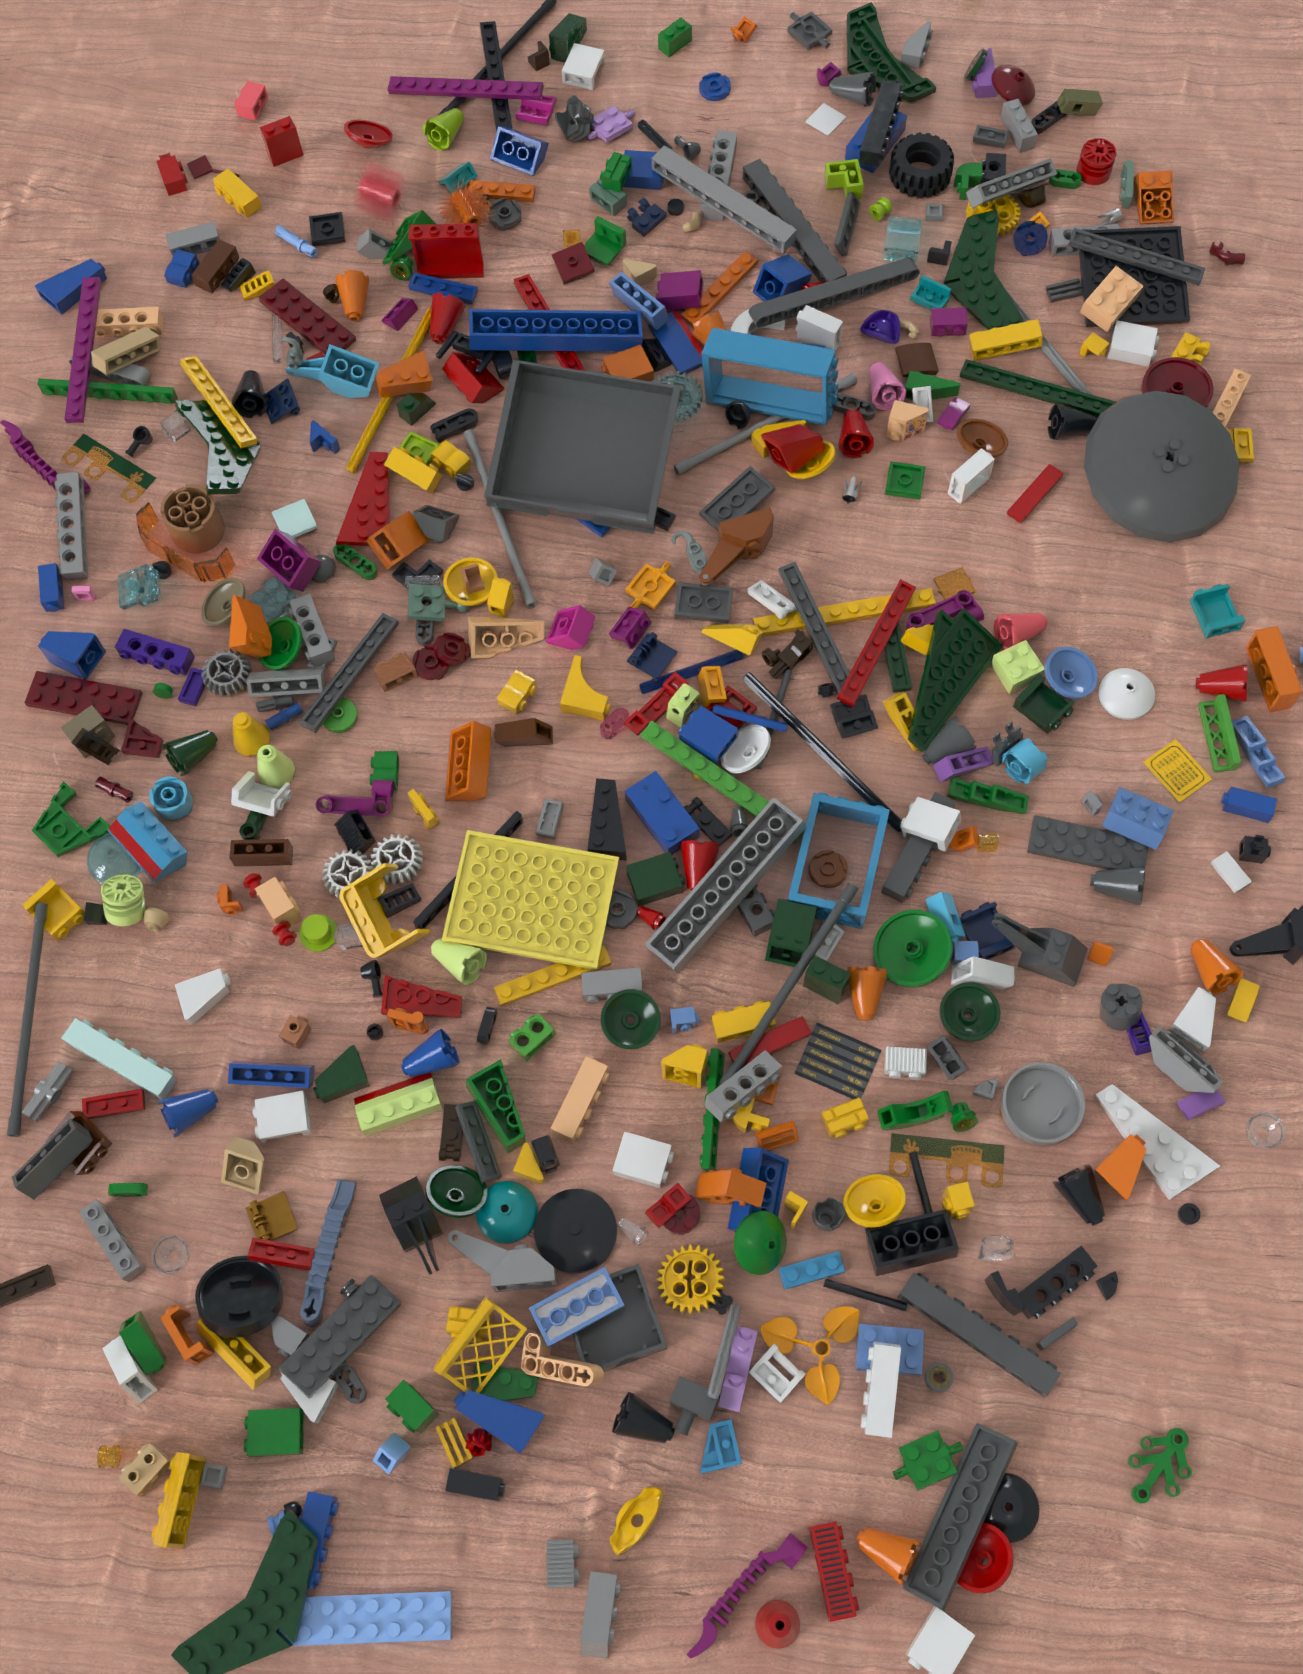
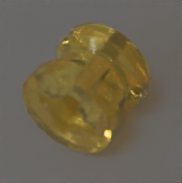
(109, 1456)

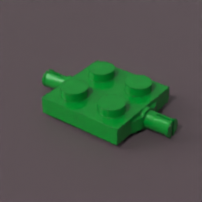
(928, 1460)

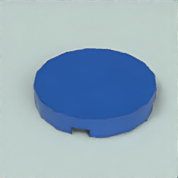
(714, 86)

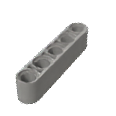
(129, 374)

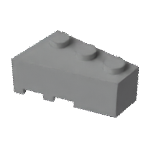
(599, 1615)

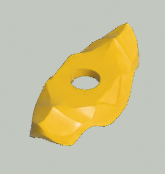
(645, 1504)

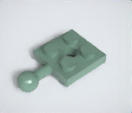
(436, 610)

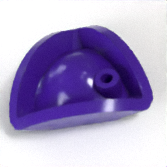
(882, 326)

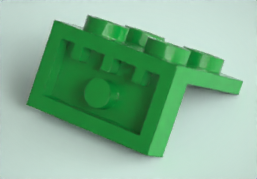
(605, 241)

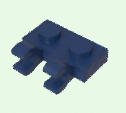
(648, 220)

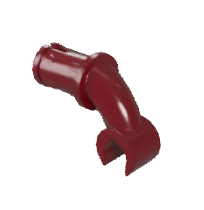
(1227, 257)

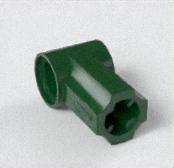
(253, 825)

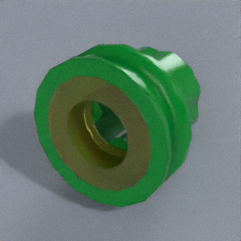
(402, 267)
(963, 1118)

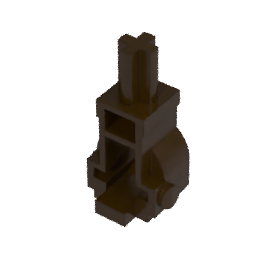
(792, 654)

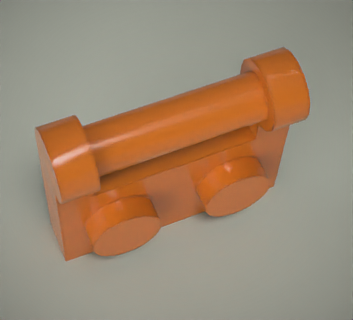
(410, 1022)

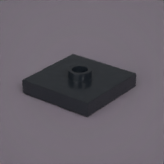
(327, 229)

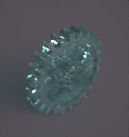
(691, 396)

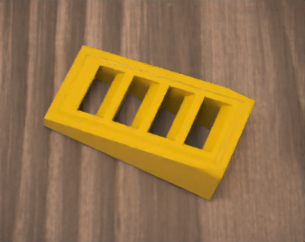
(264, 278)

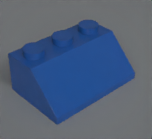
(518, 150)

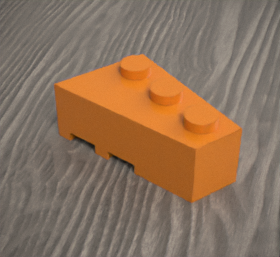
(405, 377)
(729, 1186)

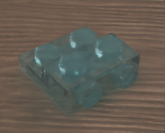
(138, 587)
(273, 599)

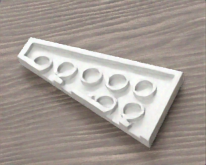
(1168, 1156)

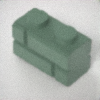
(608, 199)

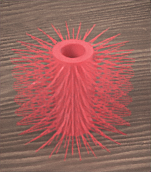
(379, 191)

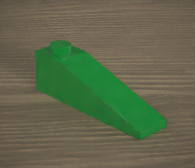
(401, 243)

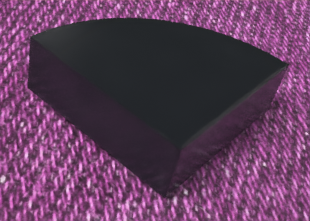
(1108, 1285)

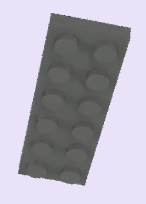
(1084, 845)
(340, 1336)

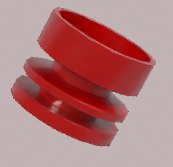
(1096, 161)

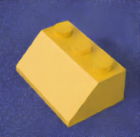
(686, 1065)

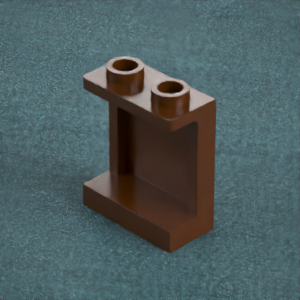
(98, 1148)

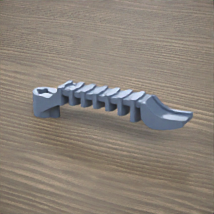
(321, 1264)

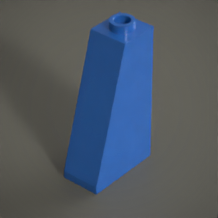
(65, 288)
(501, 1418)

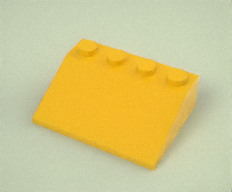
(179, 1500)

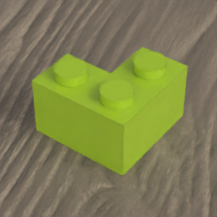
(844, 175)

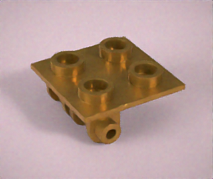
(271, 1217)

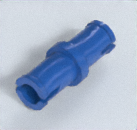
(284, 716)

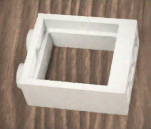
(971, 476)

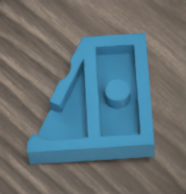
(721, 1448)

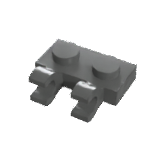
(1008, 742)

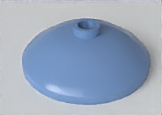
(1071, 672)

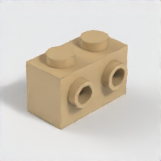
(145, 1469)

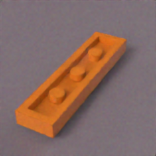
(510, 191)

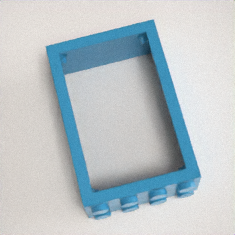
(850, 810)

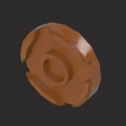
(828, 869)

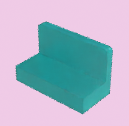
(461, 171)

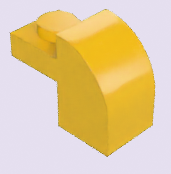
(745, 1118)

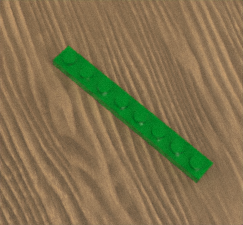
(112, 391)

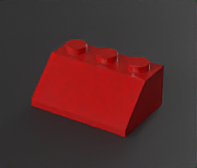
(477, 388)

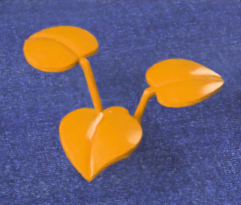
(842, 1326)

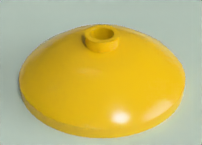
(818, 464)
(455, 587)
(874, 1200)

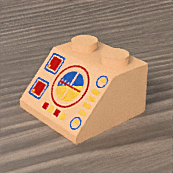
(906, 421)

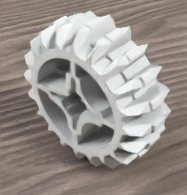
(400, 846)
(333, 875)

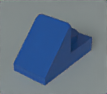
(320, 437)

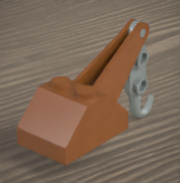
(738, 539)

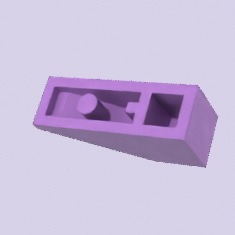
(983, 81)
(962, 763)

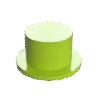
(317, 932)

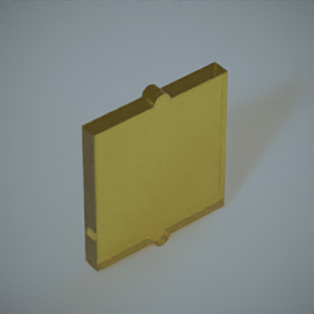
(953, 582)

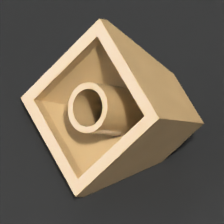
(243, 1165)

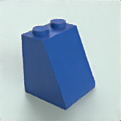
(781, 278)
(72, 651)

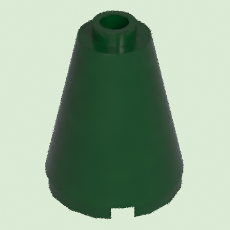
(189, 750)

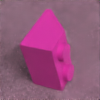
(571, 628)

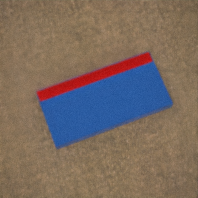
(679, 343)

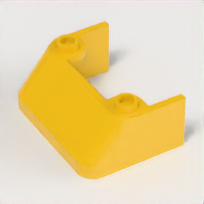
(369, 918)

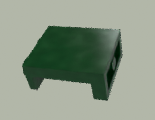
(1043, 705)

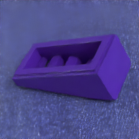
(1142, 1044)

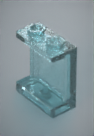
(902, 238)

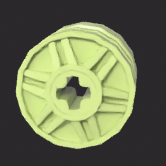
(123, 900)

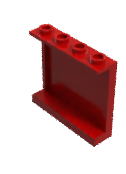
(447, 250)

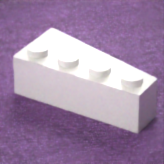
(881, 1389)

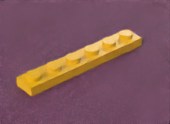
(544, 979)

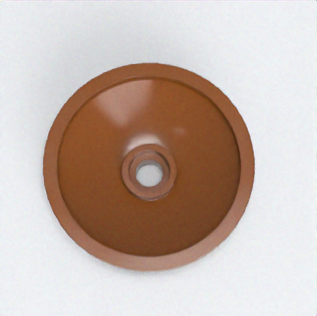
(979, 434)

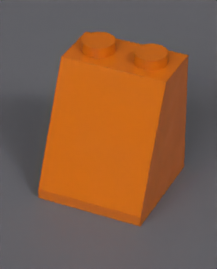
(1123, 1165)

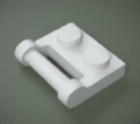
(771, 1378)

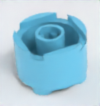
(1024, 761)
(171, 798)

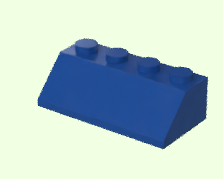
(767, 1168)

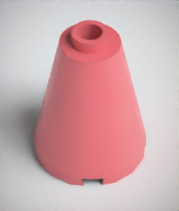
(1018, 627)

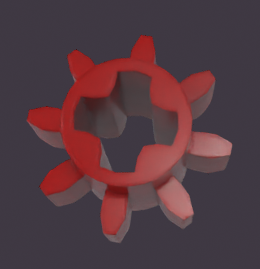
(478, 1442)

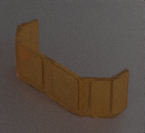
(202, 571)

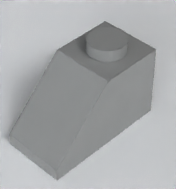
(373, 245)
(287, 1336)

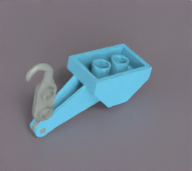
(339, 369)

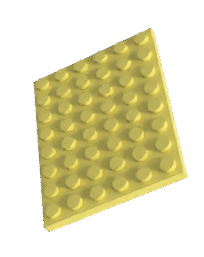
(531, 899)

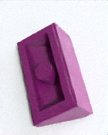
(400, 313)

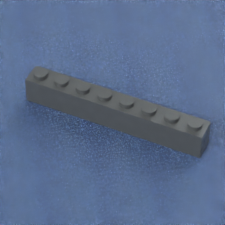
(979, 1334)

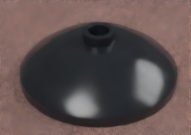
(1025, 1508)

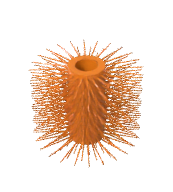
(464, 208)

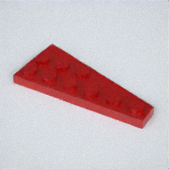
(369, 504)

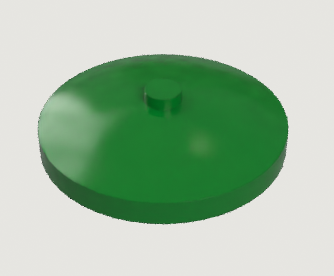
(913, 948)

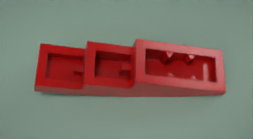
(776, 1039)

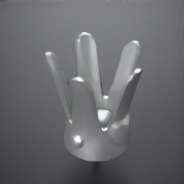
(1114, 216)
(850, 491)

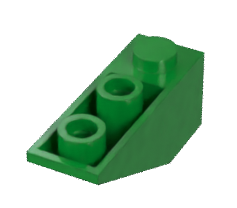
(939, 387)

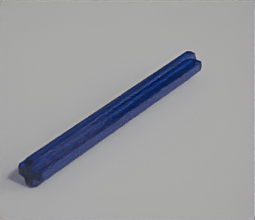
(692, 670)

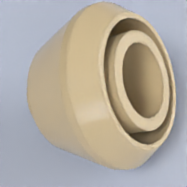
(155, 919)

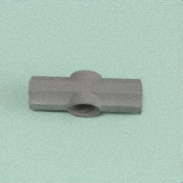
(47, 1091)

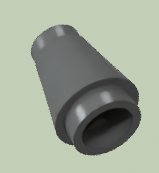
(738, 821)

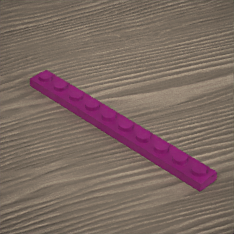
(465, 88)
(82, 350)

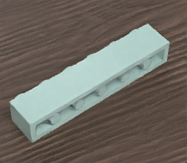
(120, 1059)

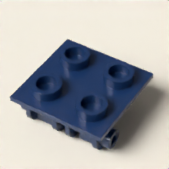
(281, 401)
(652, 655)

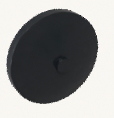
(575, 1231)

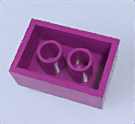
(289, 560)

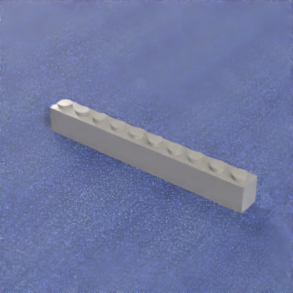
(724, 199)

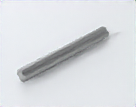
(724, 1351)

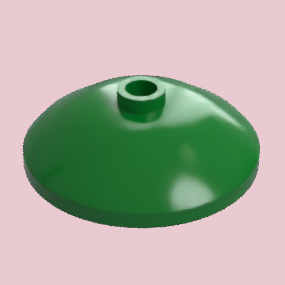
(285, 643)
(760, 1242)

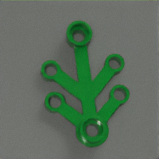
(1163, 1463)

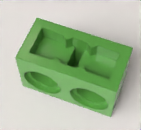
(536, 1040)

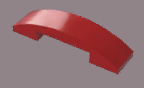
(656, 706)

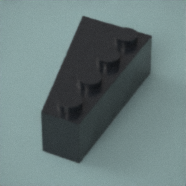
(606, 825)

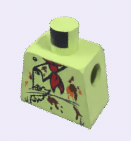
(684, 702)

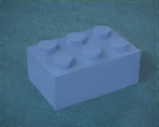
(1138, 818)
(909, 1340)

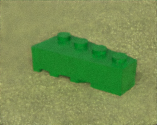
(497, 1104)

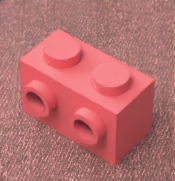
(251, 100)

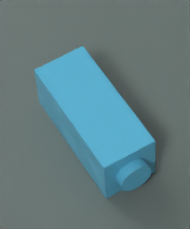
(944, 908)

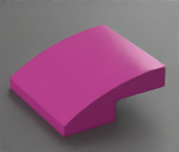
(537, 110)

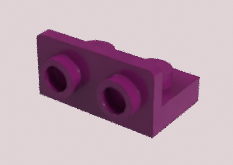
(631, 627)

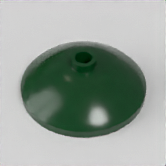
(977, 1002)
(625, 1005)
(459, 1184)

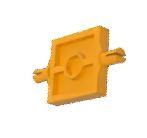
(650, 586)

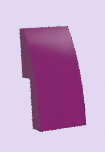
(953, 413)

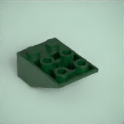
(790, 932)

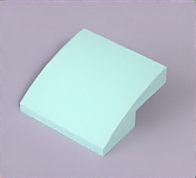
(295, 519)

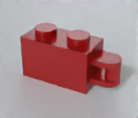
(171, 174)

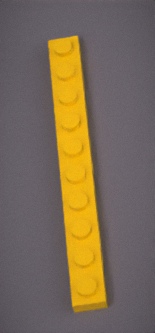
(842, 612)

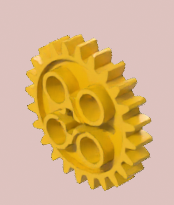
(1007, 210)
(710, 1278)

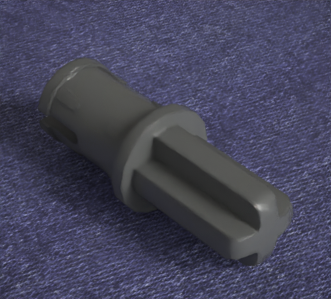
(274, 703)

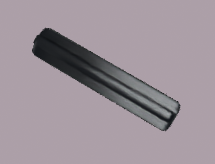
(657, 139)

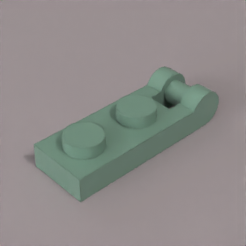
(1127, 184)

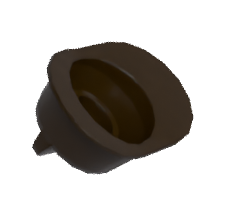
(1033, 196)

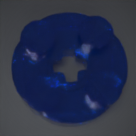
(1030, 247)

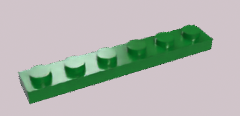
(711, 1132)

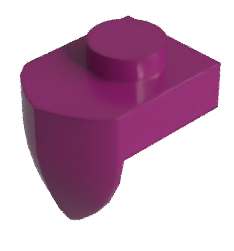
(827, 74)

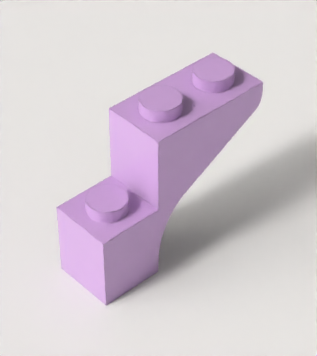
(737, 1368)

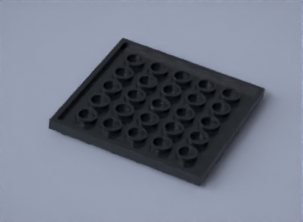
(1162, 297)

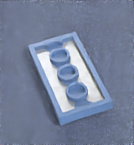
(576, 1307)

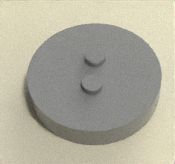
(1042, 1104)

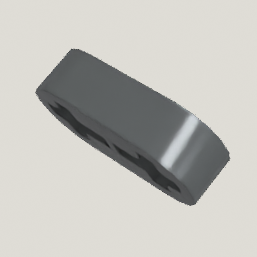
(346, 1388)

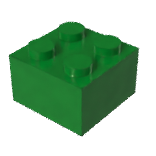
(411, 1406)

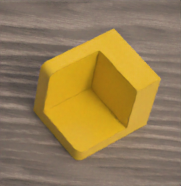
(1094, 344)

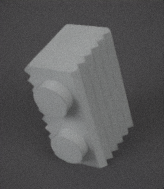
(561, 1563)

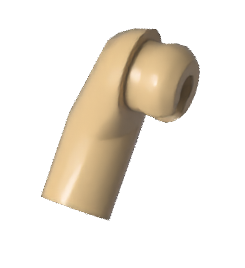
(693, 224)
(909, 326)

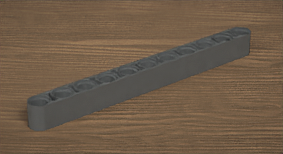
(834, 291)

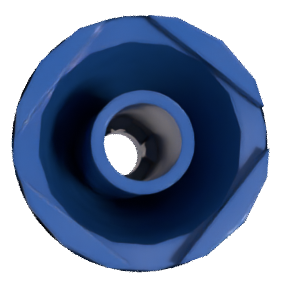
(431, 1056)
(186, 1109)

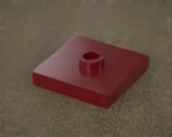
(573, 263)

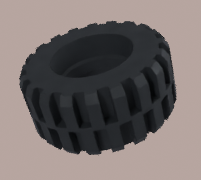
(921, 149)

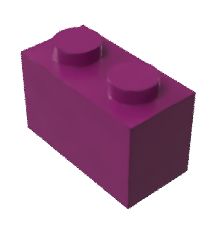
(948, 321)

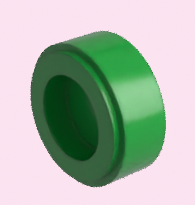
(162, 690)

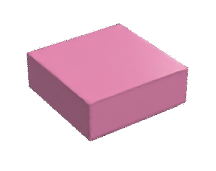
(83, 593)

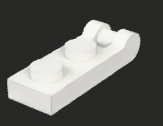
(771, 599)

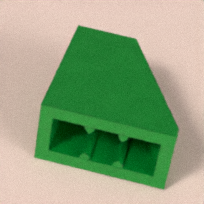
(142, 1343)

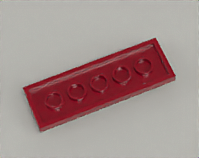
(306, 317)
(75, 695)

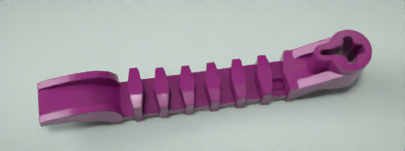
(25, 449)
(789, 1553)

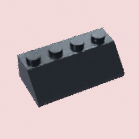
(911, 1242)

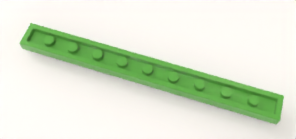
(705, 769)

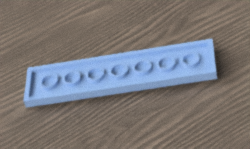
(376, 1618)

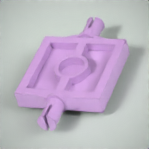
(611, 124)

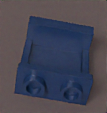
(978, 928)

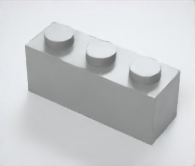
(1018, 125)
(194, 239)
(604, 984)

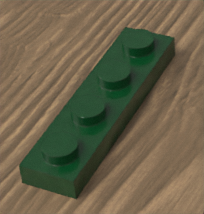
(897, 662)

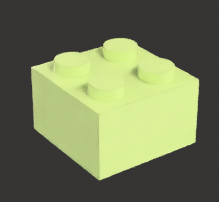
(1017, 666)

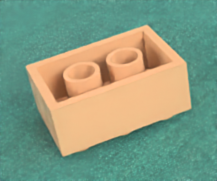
(1111, 298)

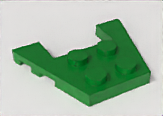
(60, 830)

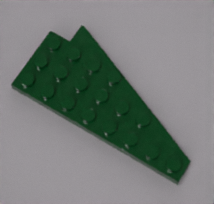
(954, 662)

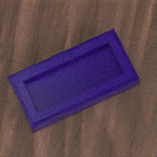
(192, 688)

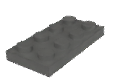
(738, 498)

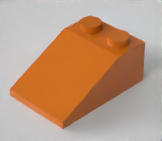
(249, 629)

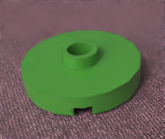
(345, 720)

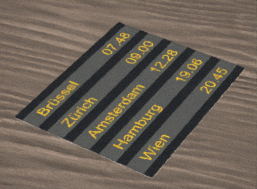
(838, 1061)

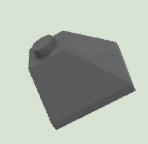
(436, 522)

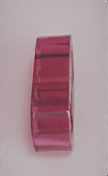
(611, 720)

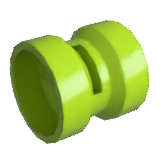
(882, 207)

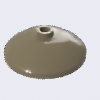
(218, 602)

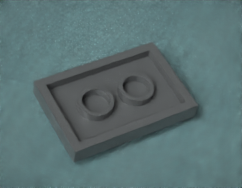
(703, 603)

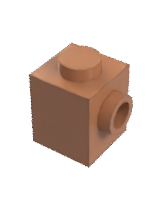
(295, 1031)

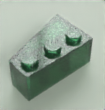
(565, 34)

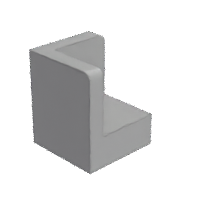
(602, 571)

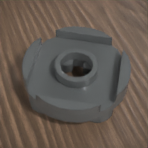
(505, 221)
(628, 907)

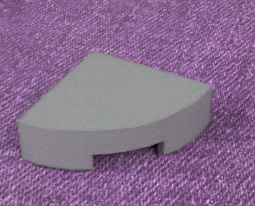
(986, 1089)

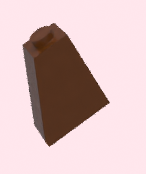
(523, 733)

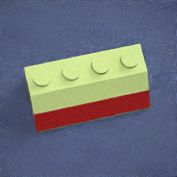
(397, 1104)

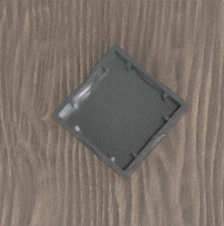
(626, 1333)

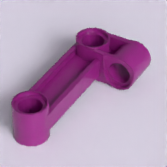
(950, 606)
(381, 791)

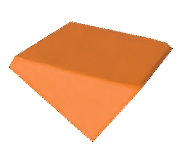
(1100, 953)

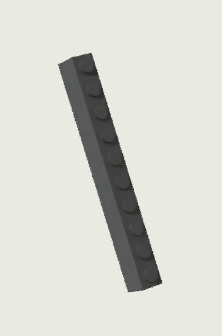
(808, 242)

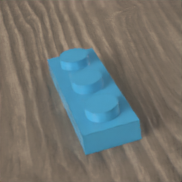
(811, 1270)

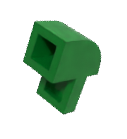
(967, 176)

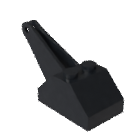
(1281, 939)
(412, 1218)

